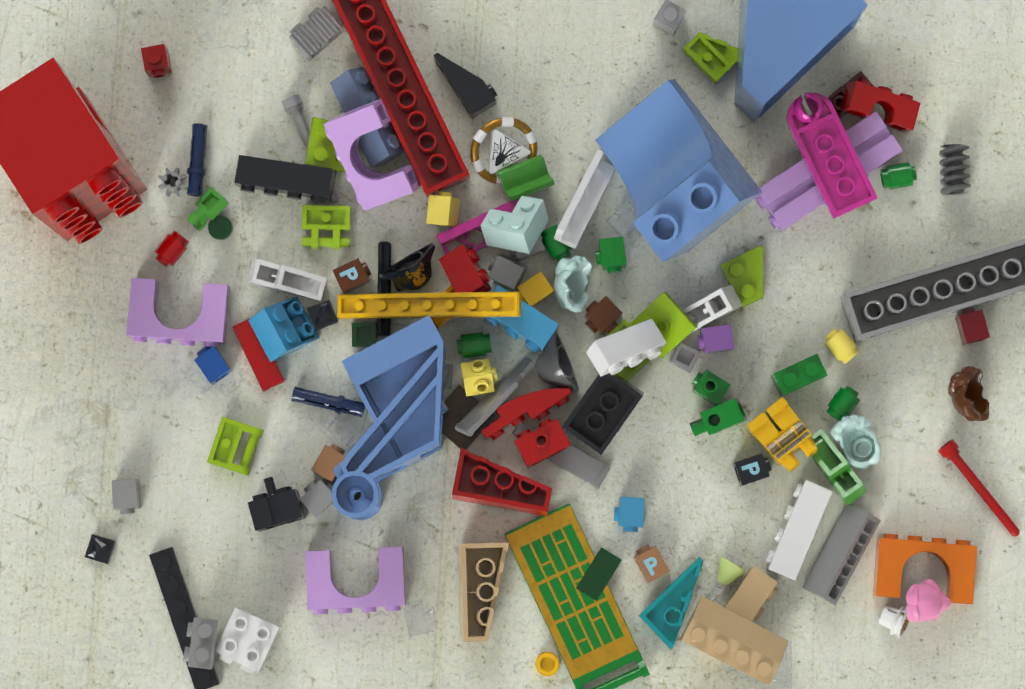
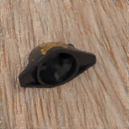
(412, 271)

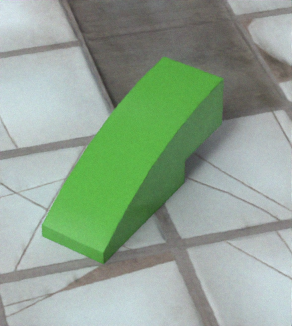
(837, 469)

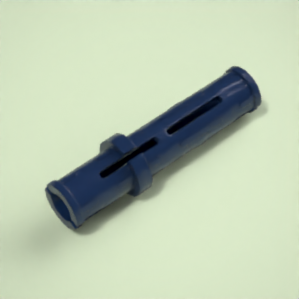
(197, 155)
(322, 400)

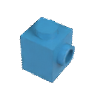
(630, 513)

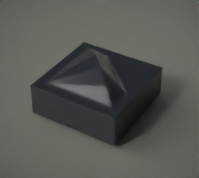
(322, 315)
(100, 549)

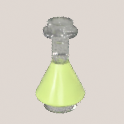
(729, 570)

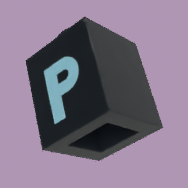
(752, 469)

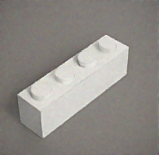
(798, 530)

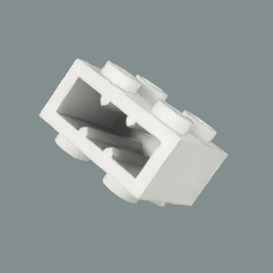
(247, 640)

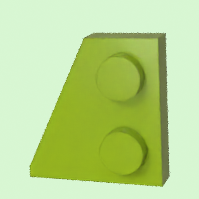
(711, 55)
(746, 275)

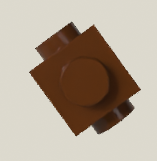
(602, 316)

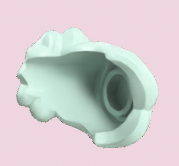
(570, 282)
(857, 441)

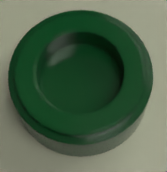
(220, 228)

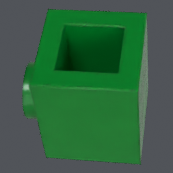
(611, 254)
(710, 387)

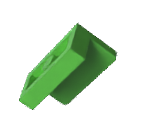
(525, 178)

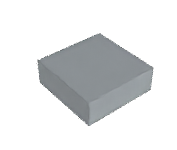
(685, 357)

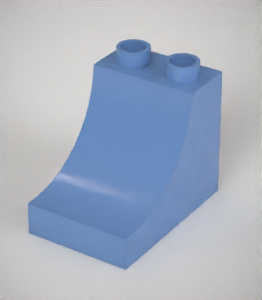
(676, 171)

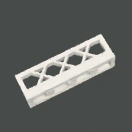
(584, 201)

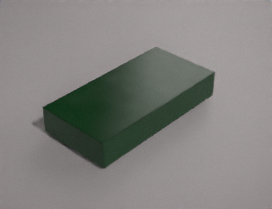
(598, 574)

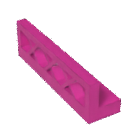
(469, 227)

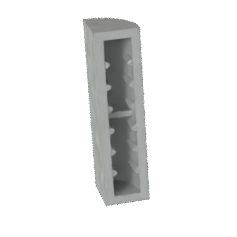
(841, 553)

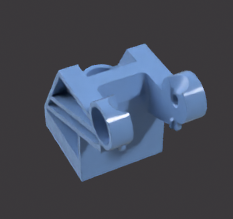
(404, 395)

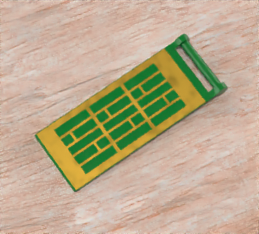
(586, 631)

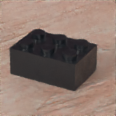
(603, 411)

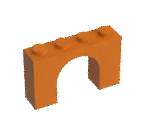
(957, 559)

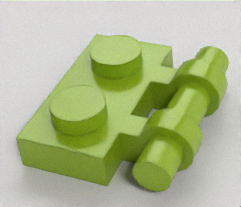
(326, 219)

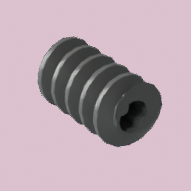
(954, 169)

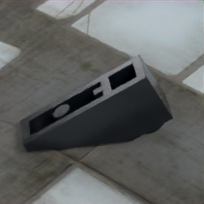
(469, 88)

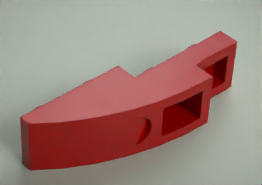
(534, 404)

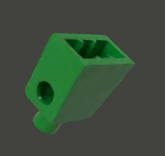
(729, 412)

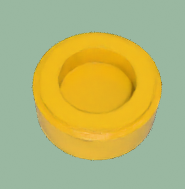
(547, 663)

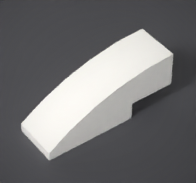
(286, 279)

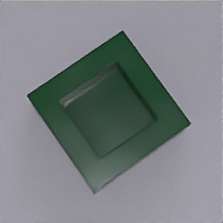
(363, 334)

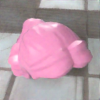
(925, 601)

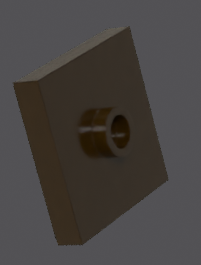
(459, 407)

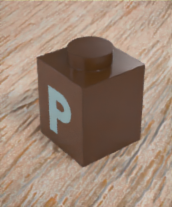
(352, 275)

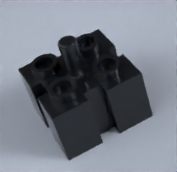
(275, 507)

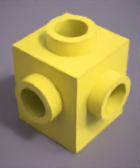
(478, 377)

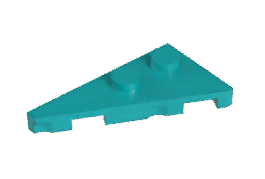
(667, 611)

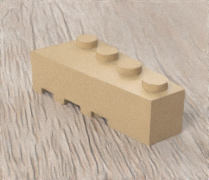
(479, 581)

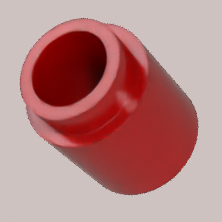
(171, 249)

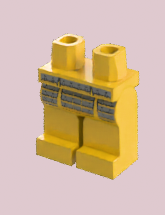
(790, 439)

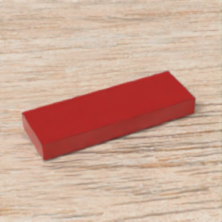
(264, 370)

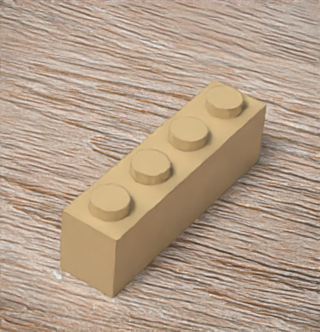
(752, 594)

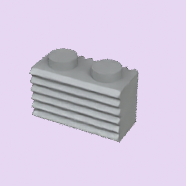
(316, 32)

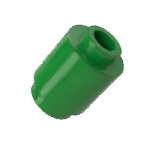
(898, 176)
(555, 248)
(474, 345)
(843, 403)

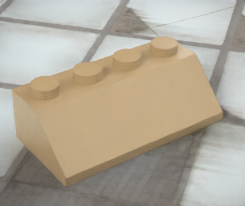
(734, 640)

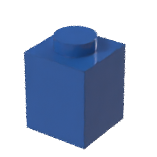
(212, 364)

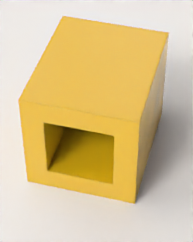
(535, 289)

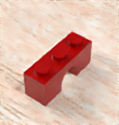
(899, 109)

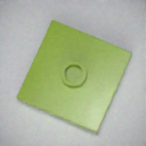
(669, 319)

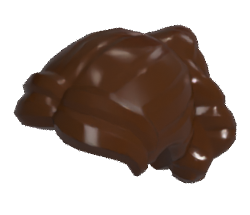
(967, 394)

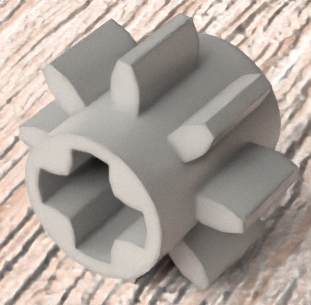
(166, 180)

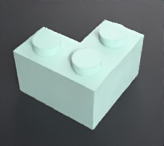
(518, 229)

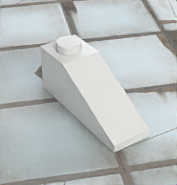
(713, 306)

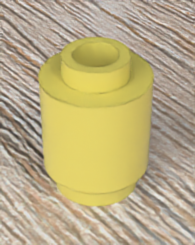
(841, 345)

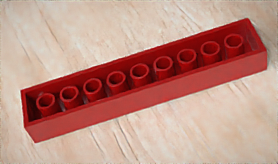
(403, 94)

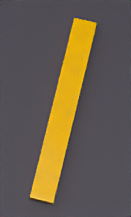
(433, 304)

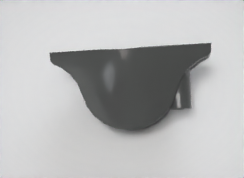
(555, 367)

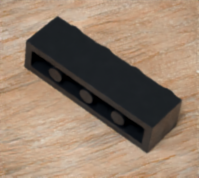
(285, 178)

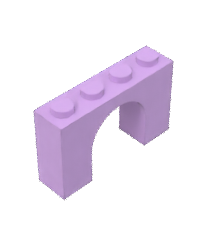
(369, 186)
(207, 329)
(324, 595)

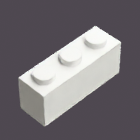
(626, 348)

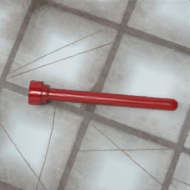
(951, 452)

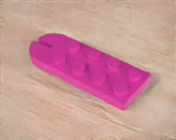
(829, 154)

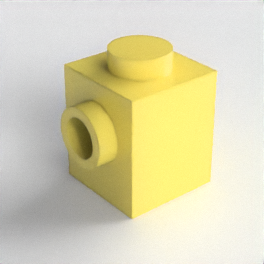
(443, 210)

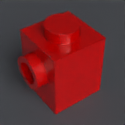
(156, 61)

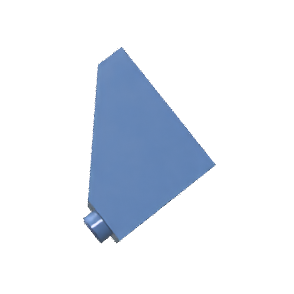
(783, 42)

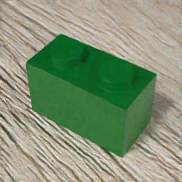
(799, 375)

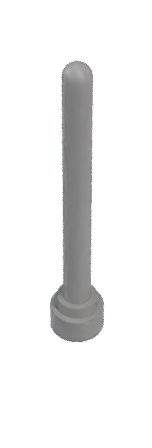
(294, 107)

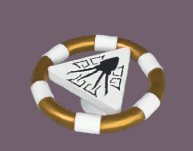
(502, 147)

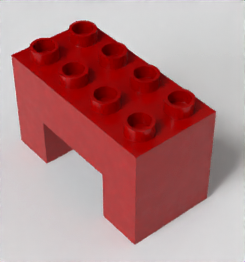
(63, 155)

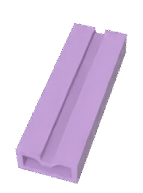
(794, 191)

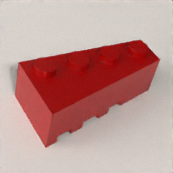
(497, 486)

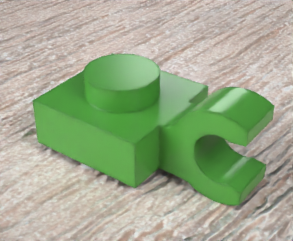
(208, 206)

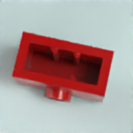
(464, 271)
(541, 443)

